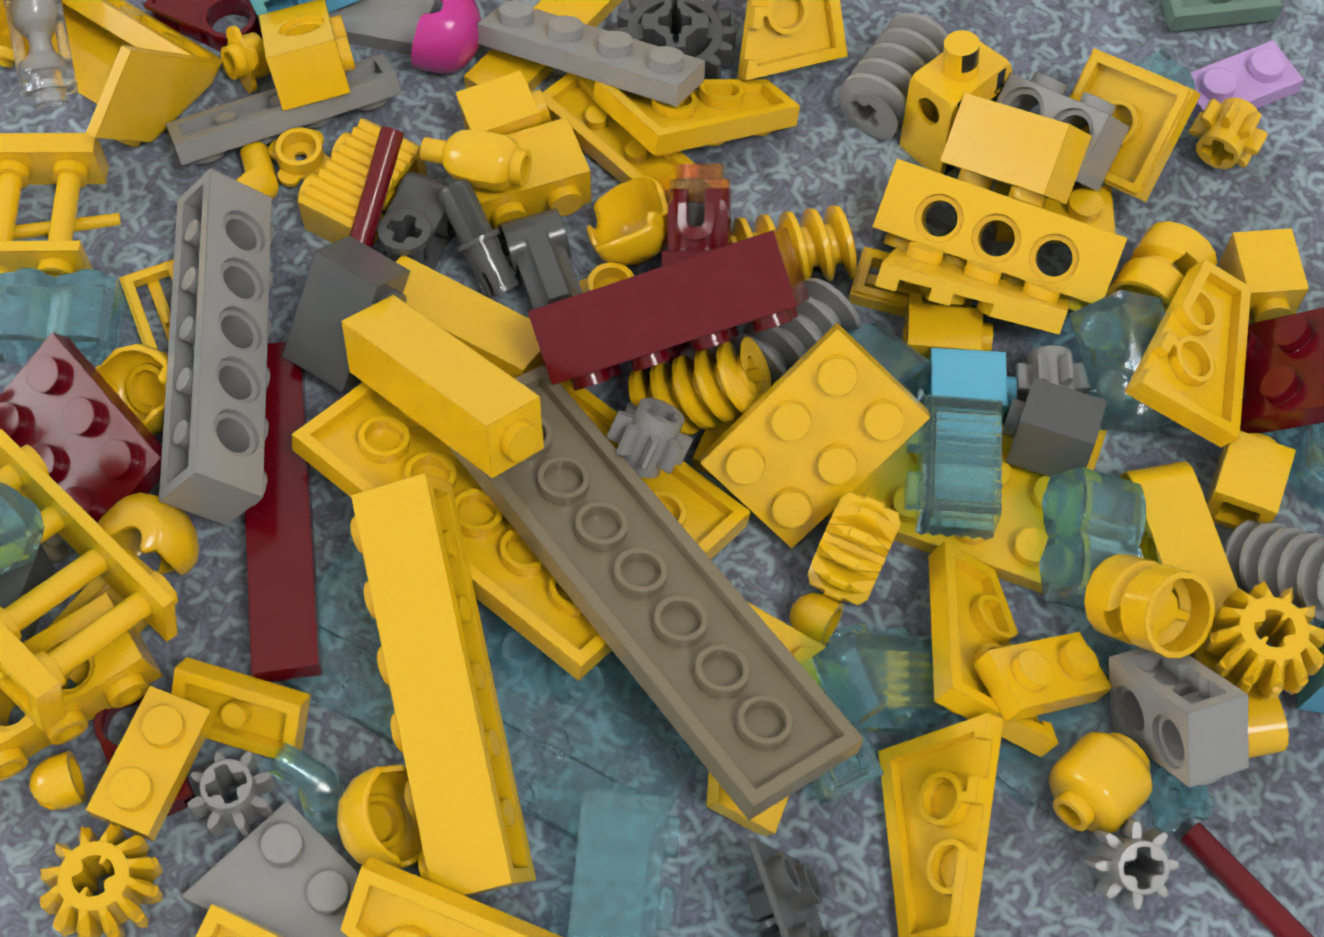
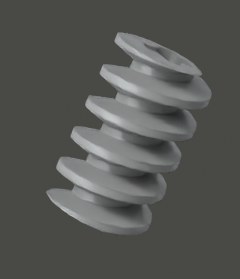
(879, 83)
(816, 316)
(1281, 558)

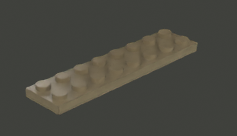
(668, 610)

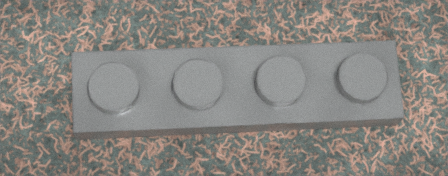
(592, 52)
(260, 117)

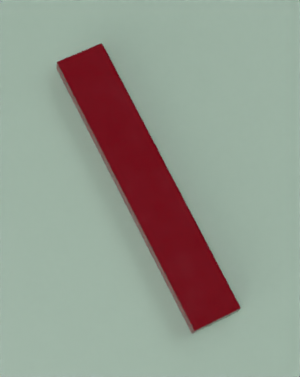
(281, 540)

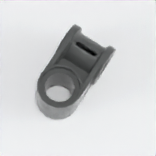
(416, 222)

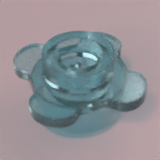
(1168, 813)

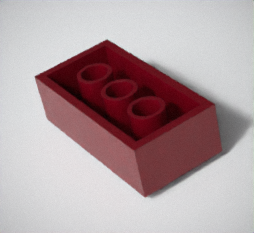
(674, 304)

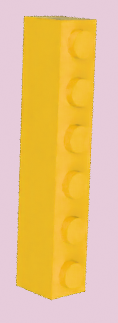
(441, 687)

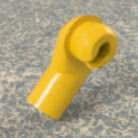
(258, 169)

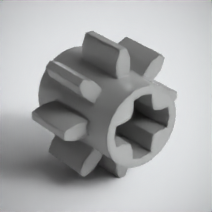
(1052, 365)
(650, 437)
(213, 788)
(1139, 879)

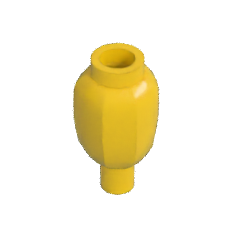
(480, 158)

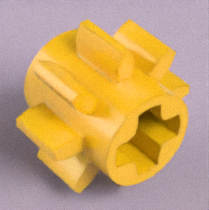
(1228, 133)

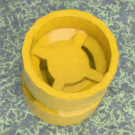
(1163, 261)
(1150, 605)

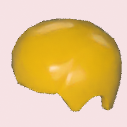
(631, 222)
(139, 379)
(152, 526)
(376, 818)

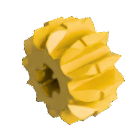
(853, 548)
(1278, 623)
(124, 890)

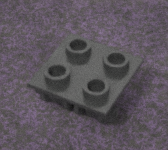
(784, 890)

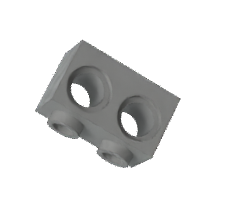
(1091, 110)
(1180, 715)

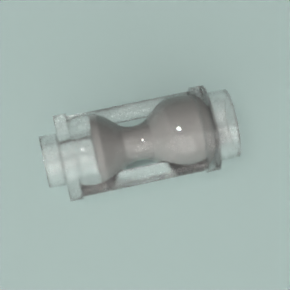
(44, 73)

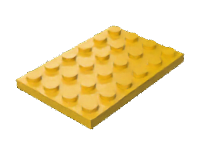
(372, 443)

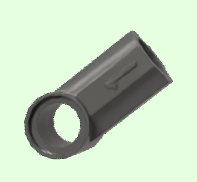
(540, 257)

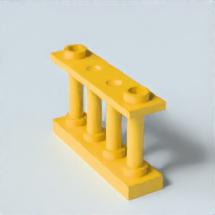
(47, 159)
(37, 678)

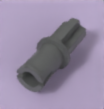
(477, 239)

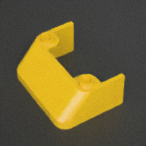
(128, 67)

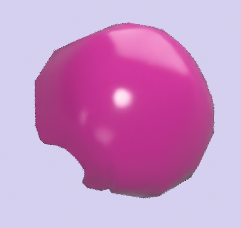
(446, 38)

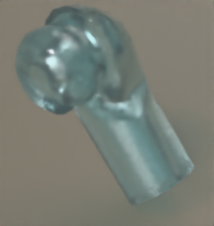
(316, 784)

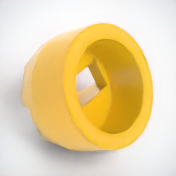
(816, 616)
(58, 782)

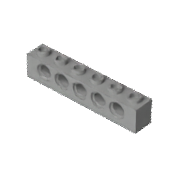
(218, 351)

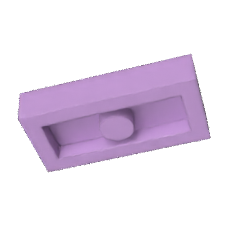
(1253, 75)

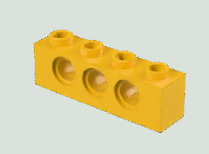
(916, 189)
(115, 679)

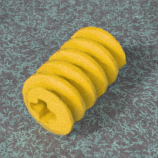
(814, 240)
(710, 387)

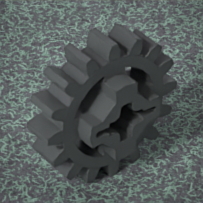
(697, 23)

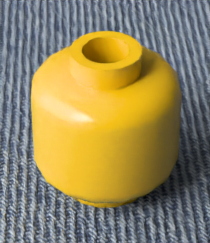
(1100, 782)

